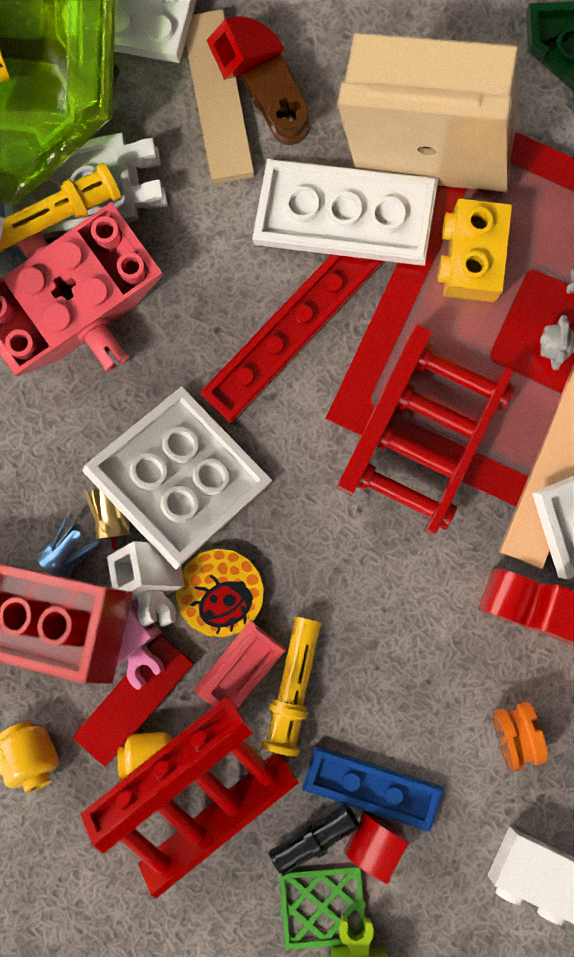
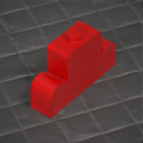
(530, 604)

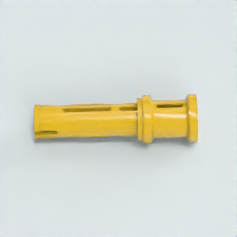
(73, 199)
(289, 707)

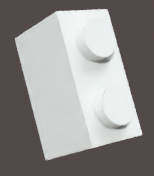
(536, 874)

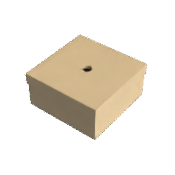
(431, 109)

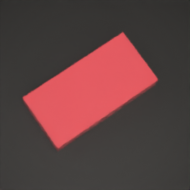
(240, 666)

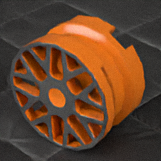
(520, 736)

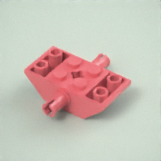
(106, 275)

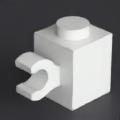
(150, 578)

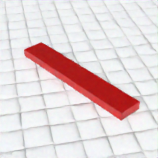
(287, 333)

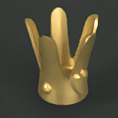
(108, 519)

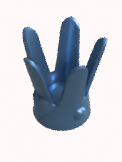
(55, 556)

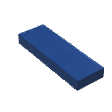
(372, 788)

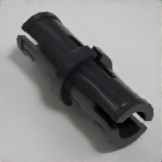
(314, 839)

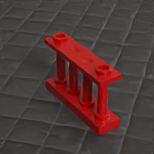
(400, 395)
(167, 774)

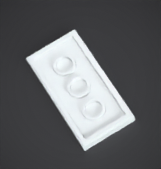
(345, 211)

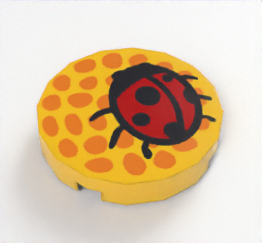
(220, 593)

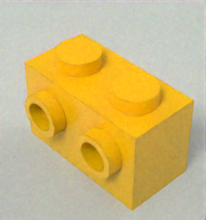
(475, 250)

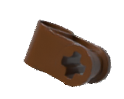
(276, 97)

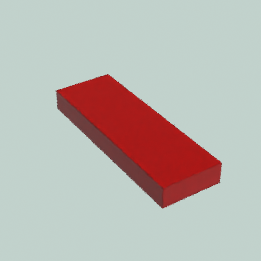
(128, 707)

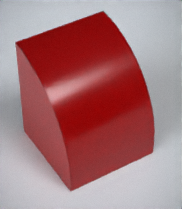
(242, 45)
(376, 847)

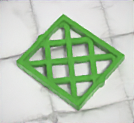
(320, 874)

